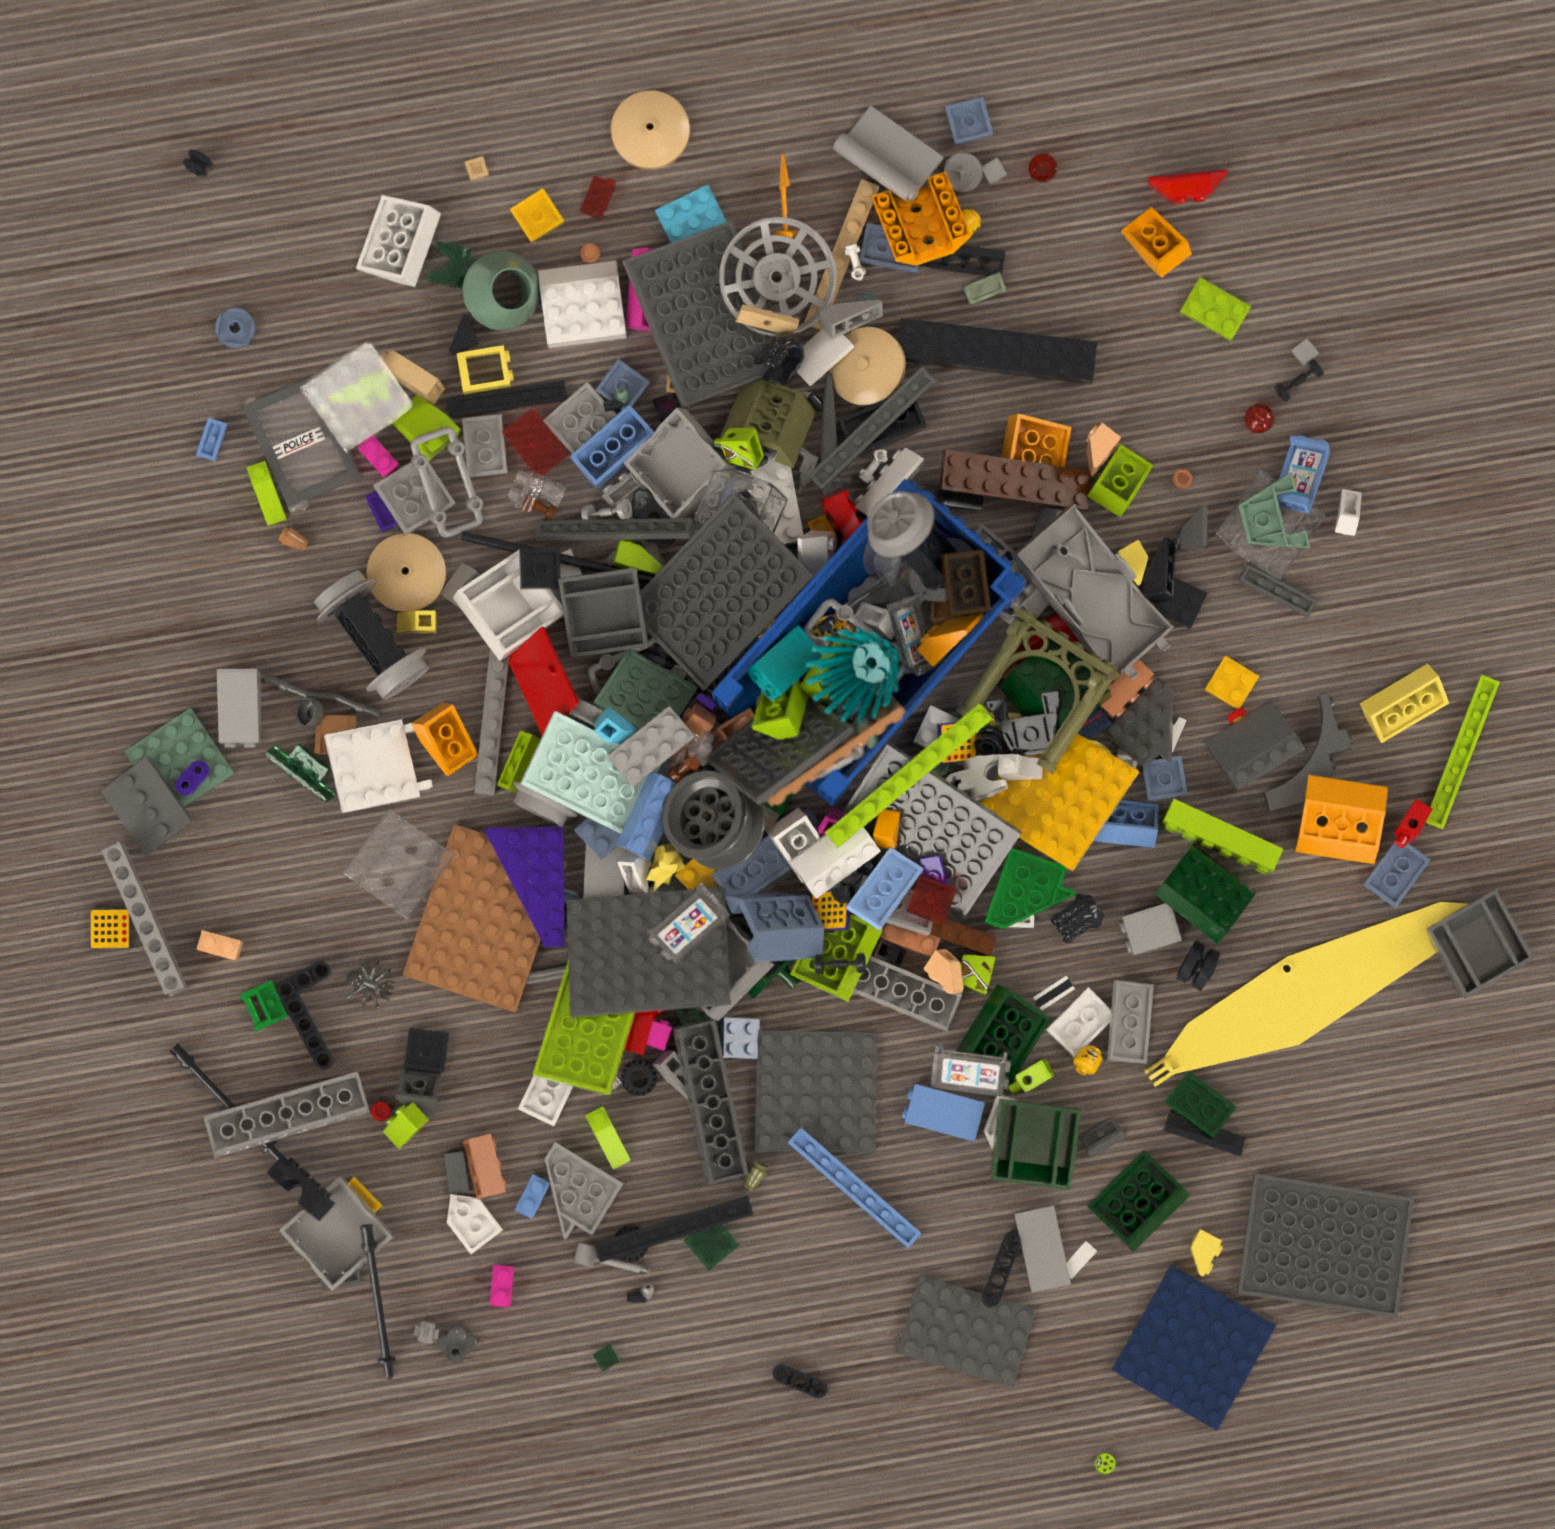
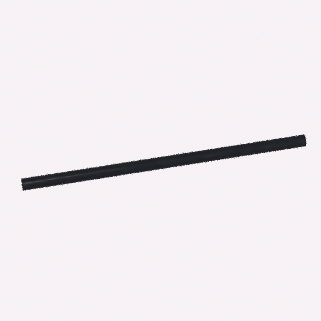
(564, 559)

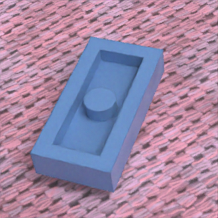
(211, 439)
(532, 1196)

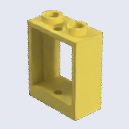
(471, 389)

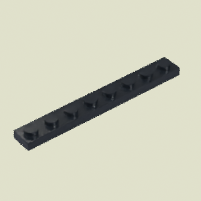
(673, 1229)

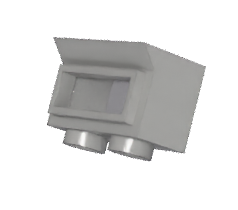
(622, 490)

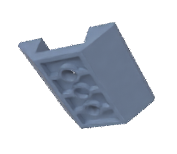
(783, 933)

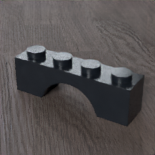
(312, 1199)

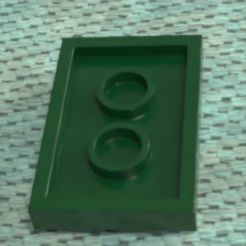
(1200, 1105)

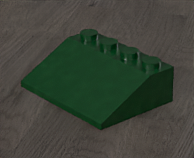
(1003, 1027)
(1138, 1200)

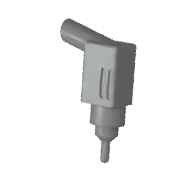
(808, 465)

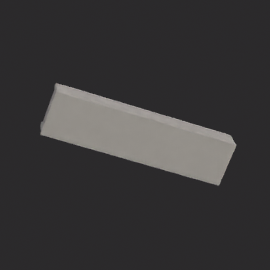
(144, 919)
(907, 993)
(286, 1114)

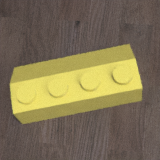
(1404, 703)

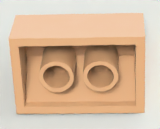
(1100, 446)

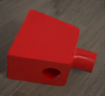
(1411, 823)

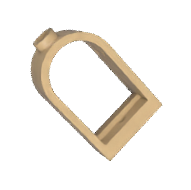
(413, 376)

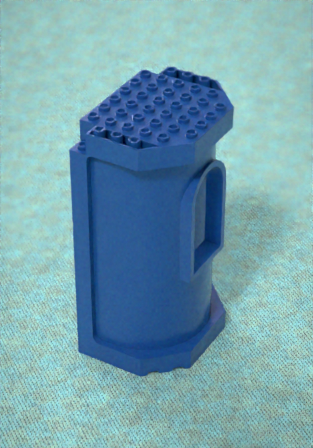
(834, 581)

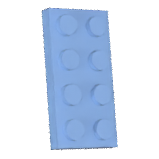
(885, 888)

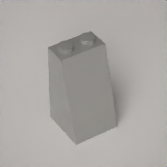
(239, 707)

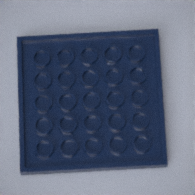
(1193, 1347)

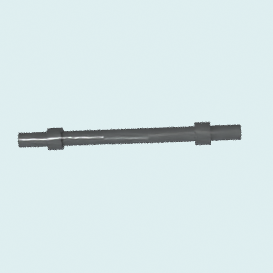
(359, 706)

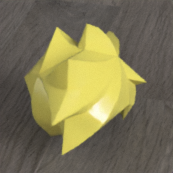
(665, 864)

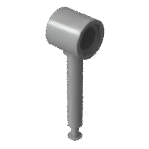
(587, 1255)

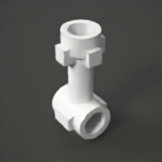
(858, 270)
(880, 458)

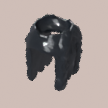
(781, 357)
(1078, 917)

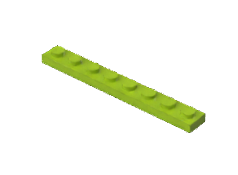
(1462, 751)

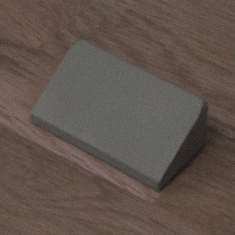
(1102, 1137)

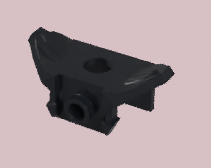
(644, 504)

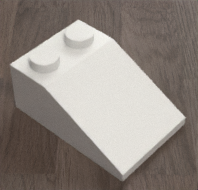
(928, 731)
(793, 835)

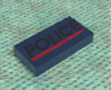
(1094, 724)

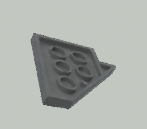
(1146, 725)

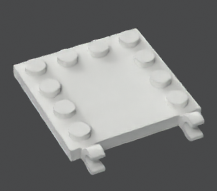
(373, 766)

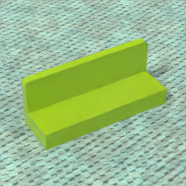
(518, 760)

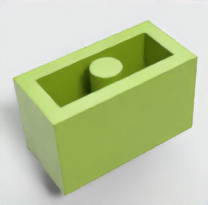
(405, 1125)

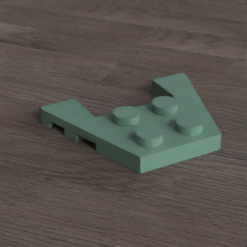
(1263, 517)

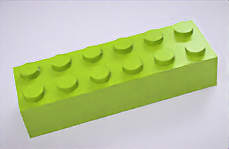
(1222, 836)

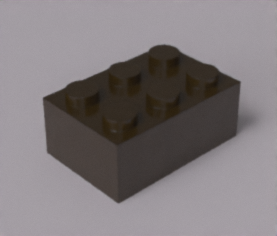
(965, 583)

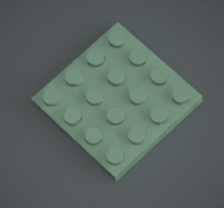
(643, 690)
(176, 748)

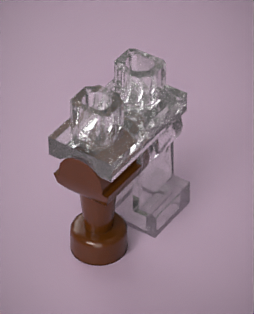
(534, 489)
(690, 756)

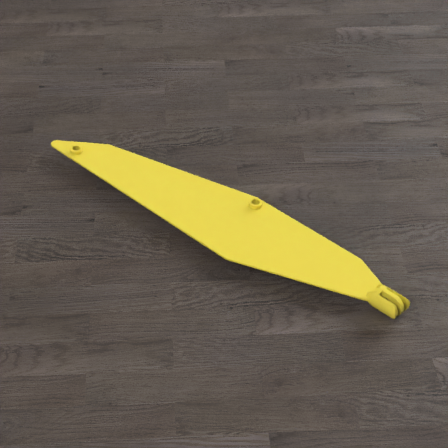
(1292, 1006)

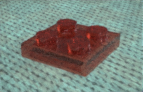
(931, 900)

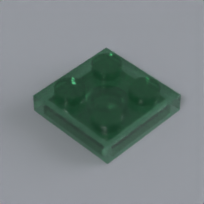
(711, 1245)

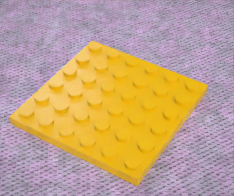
(1068, 807)

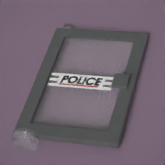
(298, 446)

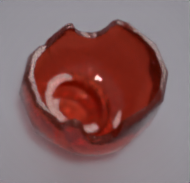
(1043, 168)
(1259, 418)

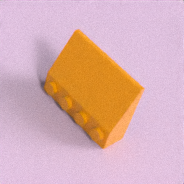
(1035, 440)

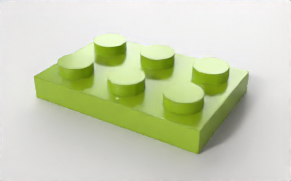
(1215, 309)

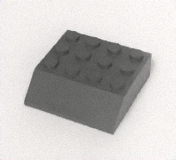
(603, 612)
(1479, 944)

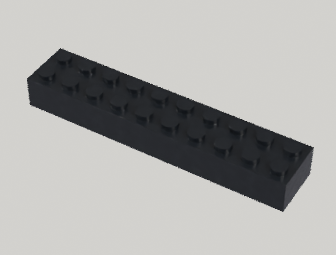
(998, 351)

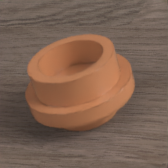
(590, 253)
(1182, 478)

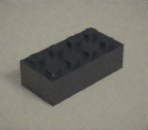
(906, 425)

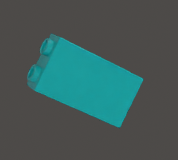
(784, 663)

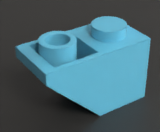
(613, 726)

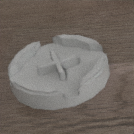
(963, 172)

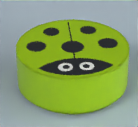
(1105, 1463)

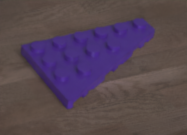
(536, 870)

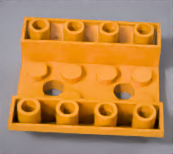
(938, 220)
(1345, 806)

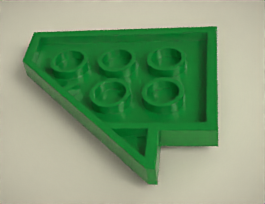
(1026, 888)

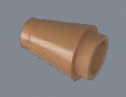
(293, 539)

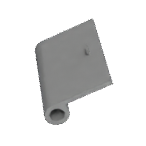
(888, 154)

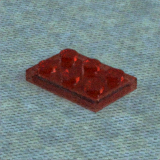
(535, 442)

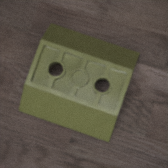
(786, 420)

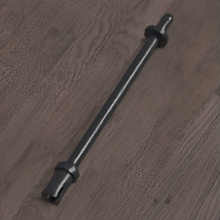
(189, 1063)
(369, 1245)

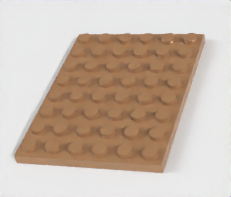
(891, 713)
(475, 928)

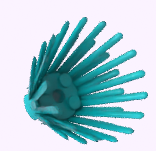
(869, 664)

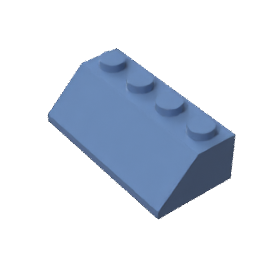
(611, 446)
(645, 822)
(1131, 825)

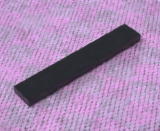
(507, 399)

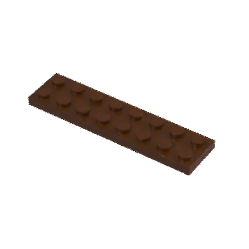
(1014, 479)

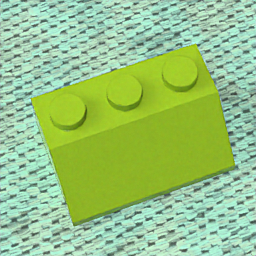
(783, 715)

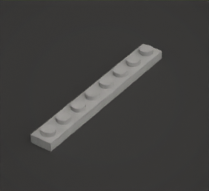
(491, 725)

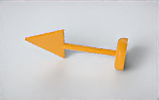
(784, 182)

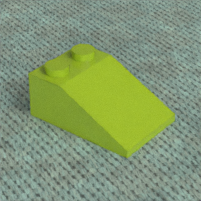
(421, 420)
(1120, 480)

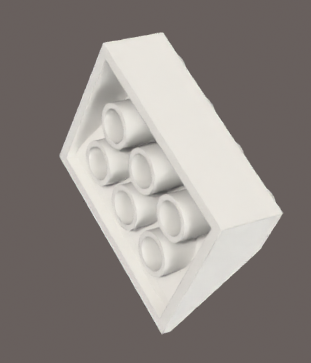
(398, 240)

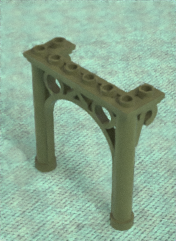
(1082, 708)

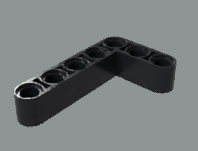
(304, 1013)

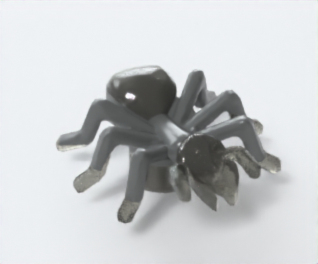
(367, 983)

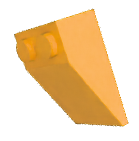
(1157, 242)
(944, 637)
(445, 738)

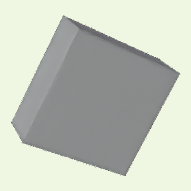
(993, 171)
(1304, 352)

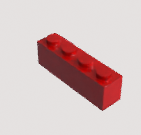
(841, 512)

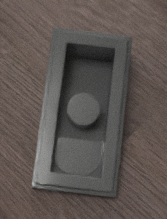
(456, 1172)

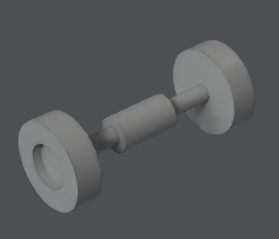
(623, 509)

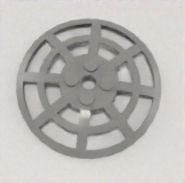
(784, 265)

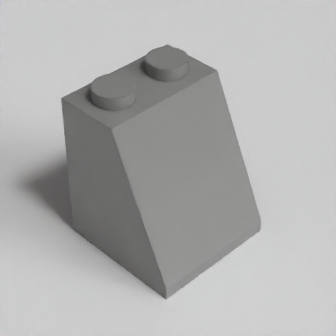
(1150, 929)

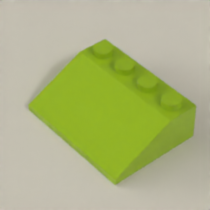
(840, 946)

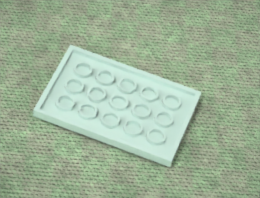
(577, 773)

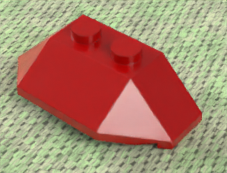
(1187, 186)

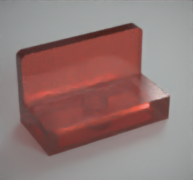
(598, 197)

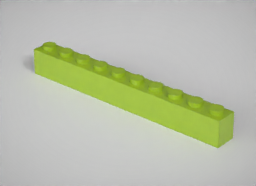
(909, 775)

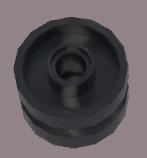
(1196, 964)

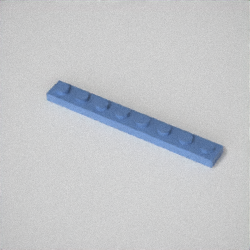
(854, 1187)

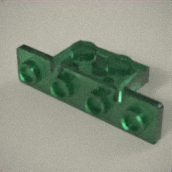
(305, 768)

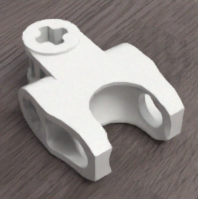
(974, 777)

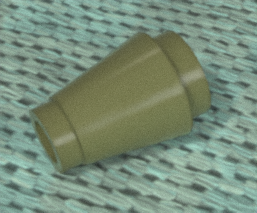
(756, 1173)

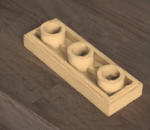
(767, 320)

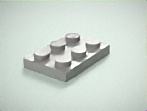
(484, 446)

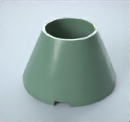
(479, 295)

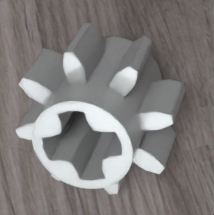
(426, 1332)

